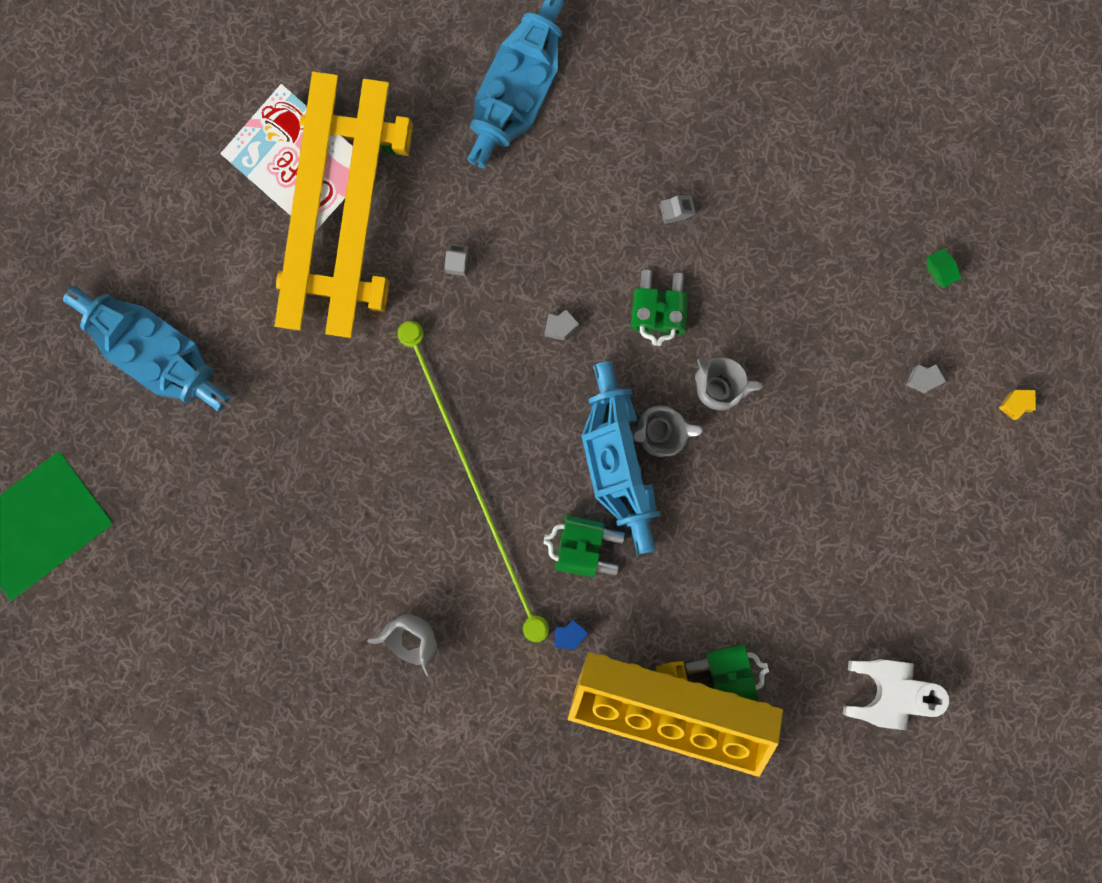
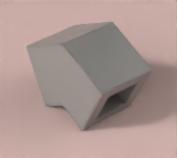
(677, 208)
(456, 259)
(560, 326)
(925, 379)

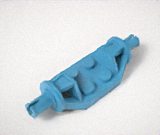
(516, 82)
(147, 348)
(614, 459)

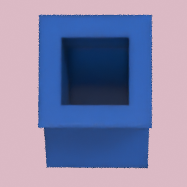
(569, 636)

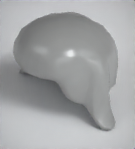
(715, 391)
(663, 431)
(392, 638)

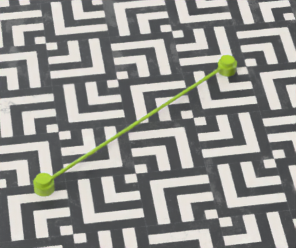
(535, 627)

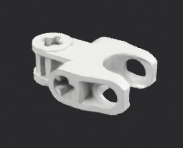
(896, 695)

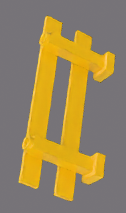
(368, 134)

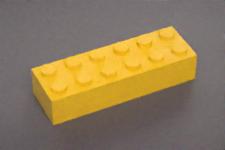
(675, 714)

